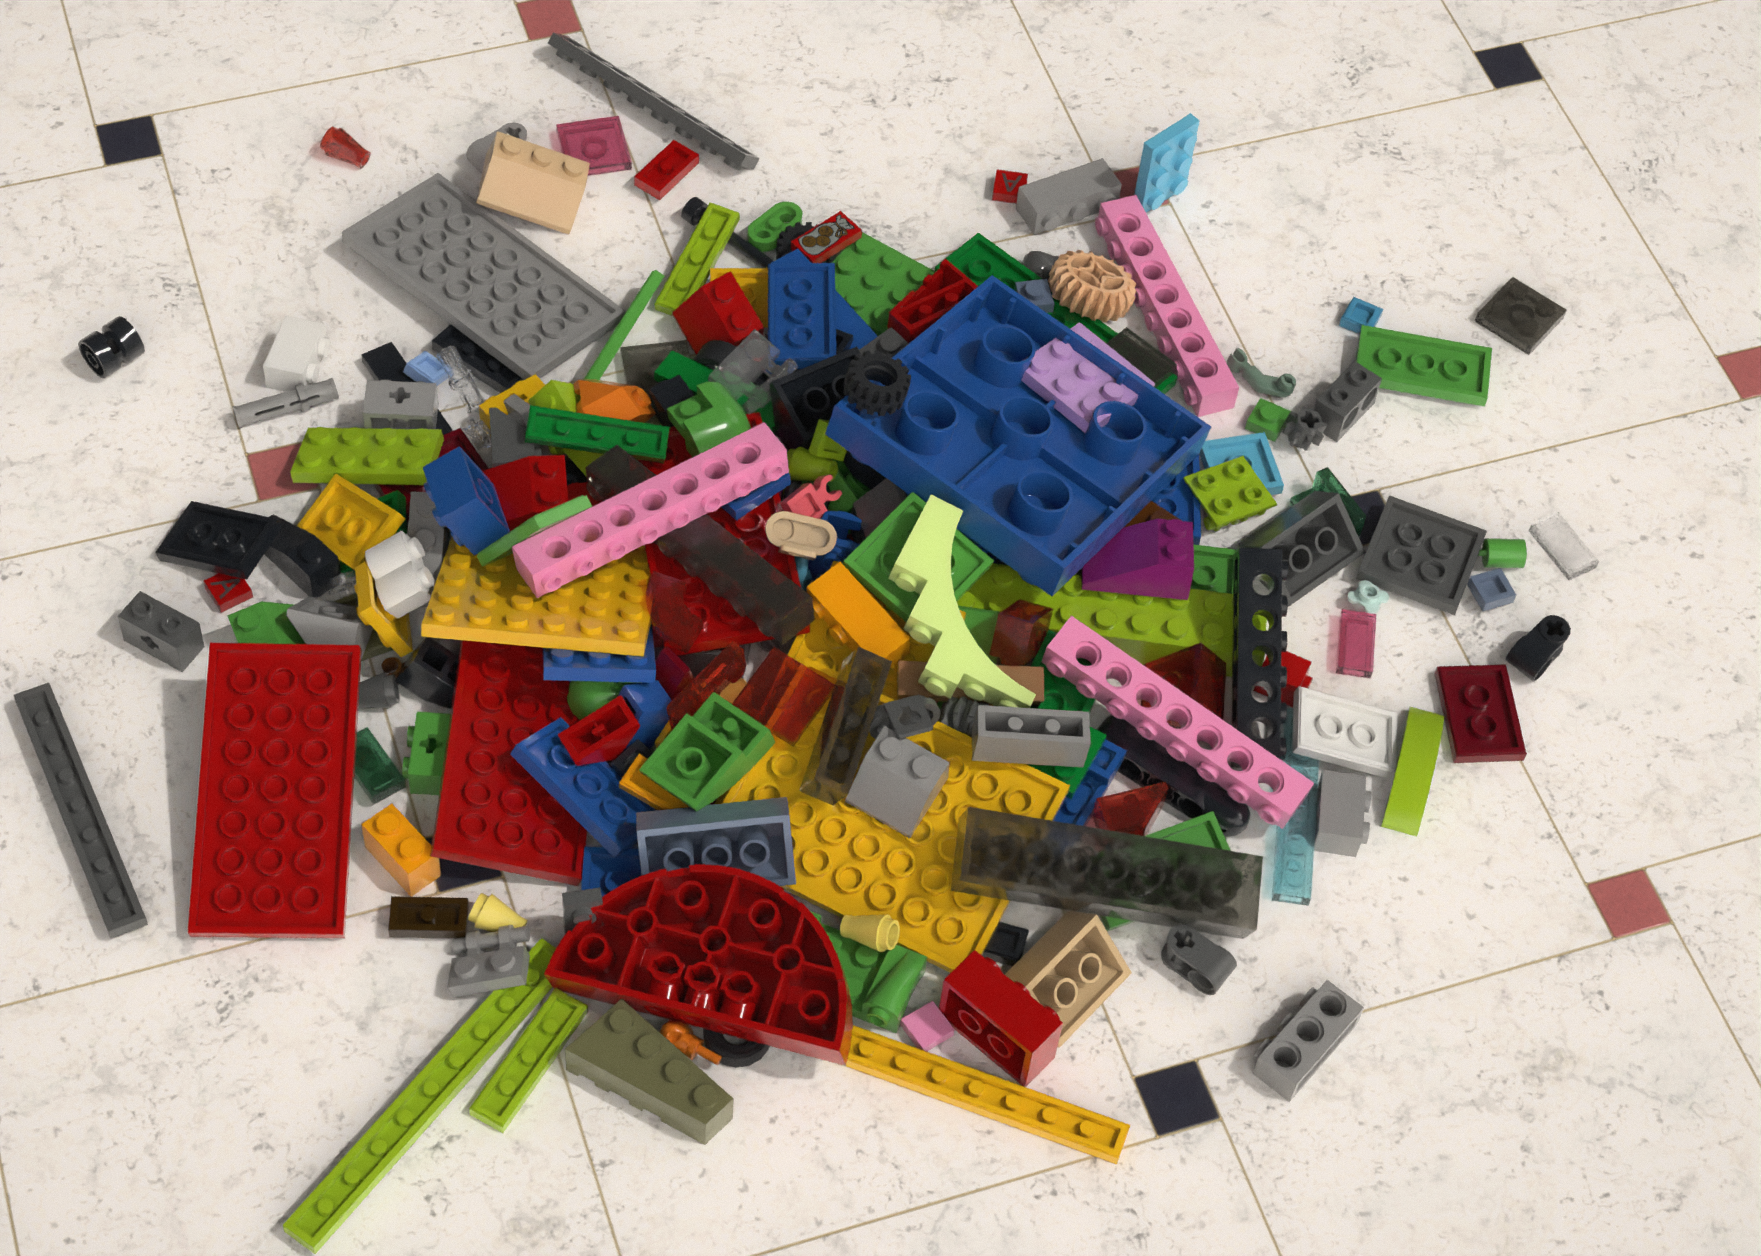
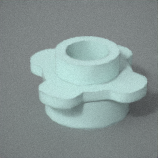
(1367, 597)

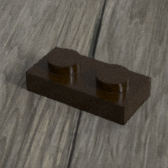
(428, 917)

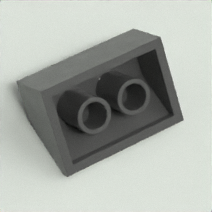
(1313, 539)

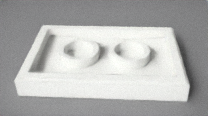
(1344, 732)

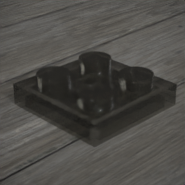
(1520, 315)

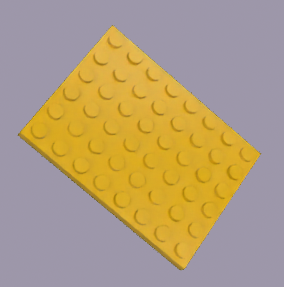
(867, 868)

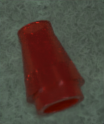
(343, 147)

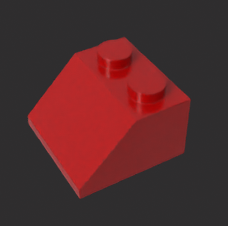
(717, 313)

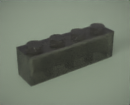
(845, 726)

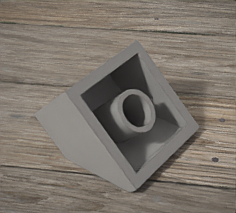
(897, 782)

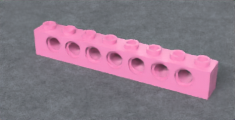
(1167, 306)
(650, 510)
(1170, 703)

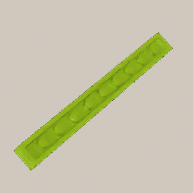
(418, 1106)

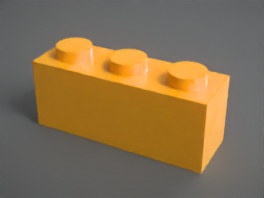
(856, 616)

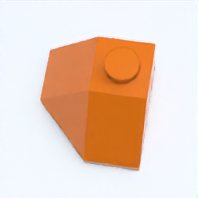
(613, 400)

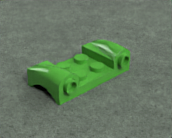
(877, 980)

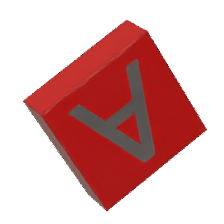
(1007, 185)
(227, 591)

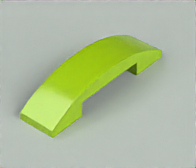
(1413, 771)

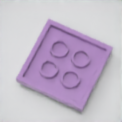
(1076, 382)

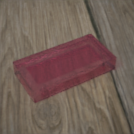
(1356, 643)

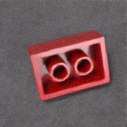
(1000, 1018)

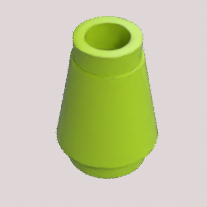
(808, 467)

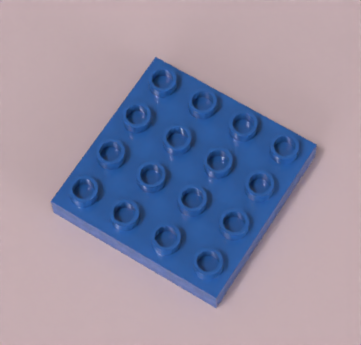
(1003, 454)

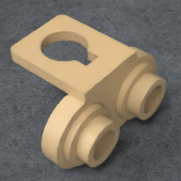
(800, 535)

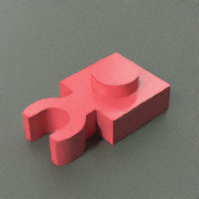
(810, 498)

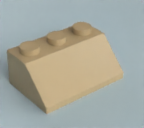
(532, 182)
(1072, 969)

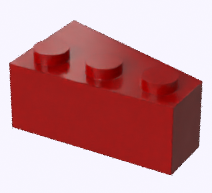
(930, 301)

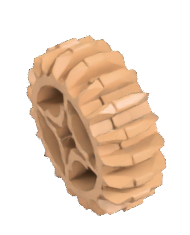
(1092, 286)

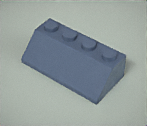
(733, 835)

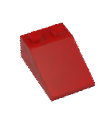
(529, 486)

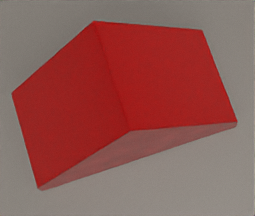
(601, 734)

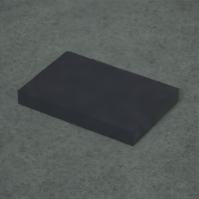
(219, 540)

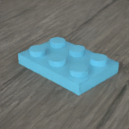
(1166, 163)

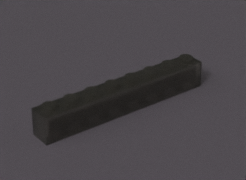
(714, 556)

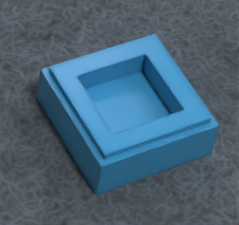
(1359, 314)

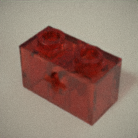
(1020, 632)

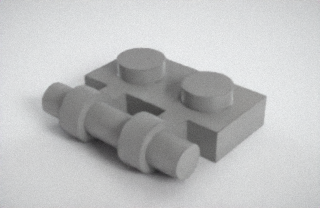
(493, 969)

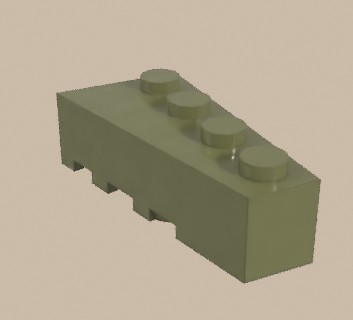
(643, 1066)

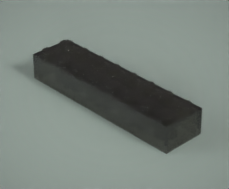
(1106, 873)

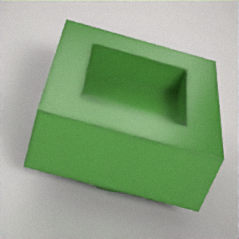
(1267, 418)

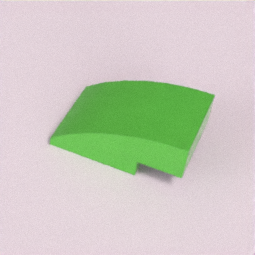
(708, 753)

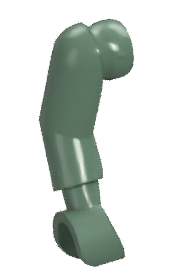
(1265, 384)

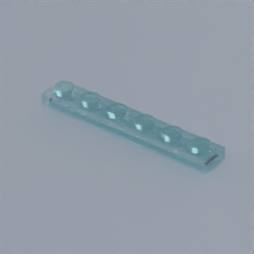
(1296, 840)

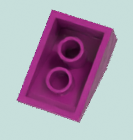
(1145, 561)

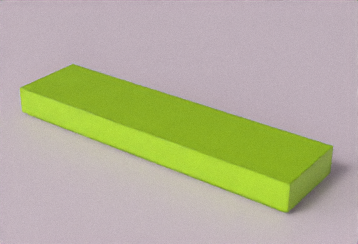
(698, 257)
(528, 1060)

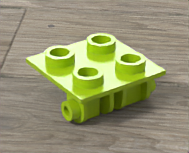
(1229, 493)

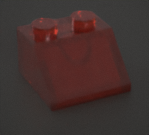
(1195, 673)

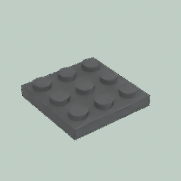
(1421, 555)

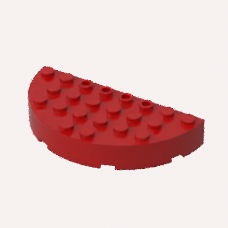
(715, 955)

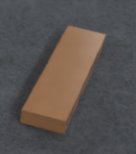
(910, 671)

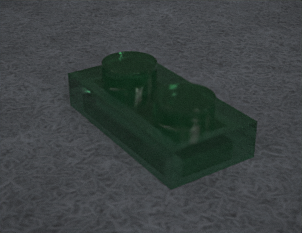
(375, 769)

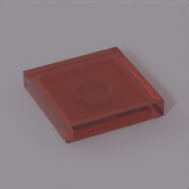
(784, 696)

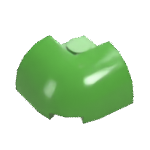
(708, 418)

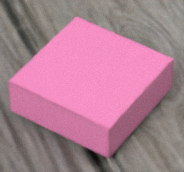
(927, 1027)

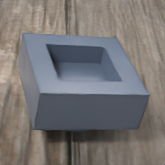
(1036, 292)
(1491, 589)

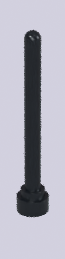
(692, 214)

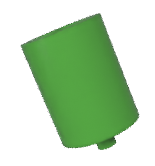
(1503, 553)

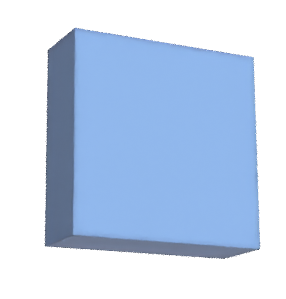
(426, 369)

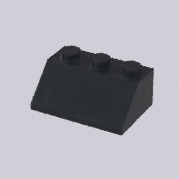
(807, 397)

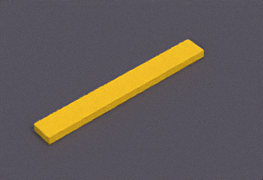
(987, 1095)

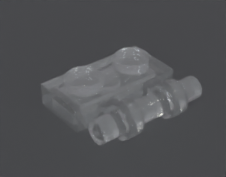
(746, 364)

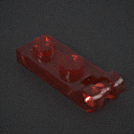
(715, 677)

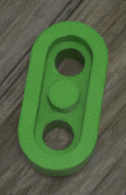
(766, 228)

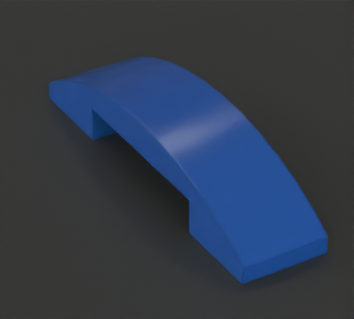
(1094, 785)

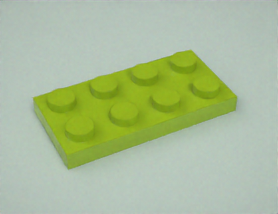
(366, 455)

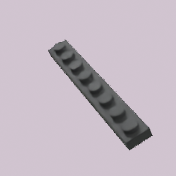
(661, 108)
(80, 811)

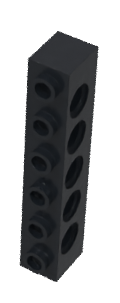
(1268, 566)

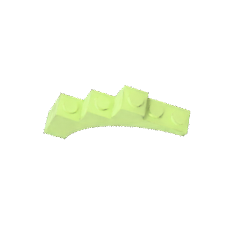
(936, 619)

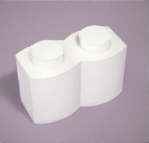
(400, 574)

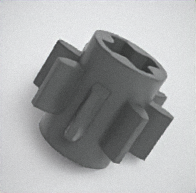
(1304, 428)

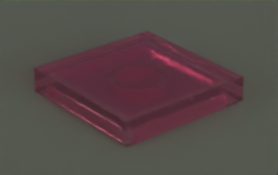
(596, 142)

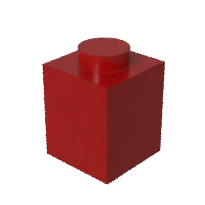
(1296, 676)

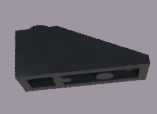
(303, 559)
(430, 673)

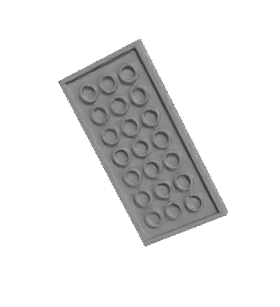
(483, 277)

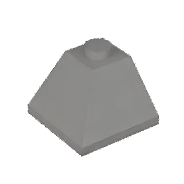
(329, 623)

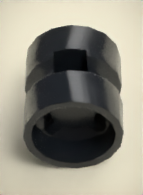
(115, 344)

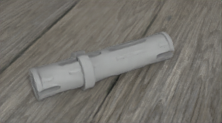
(285, 402)

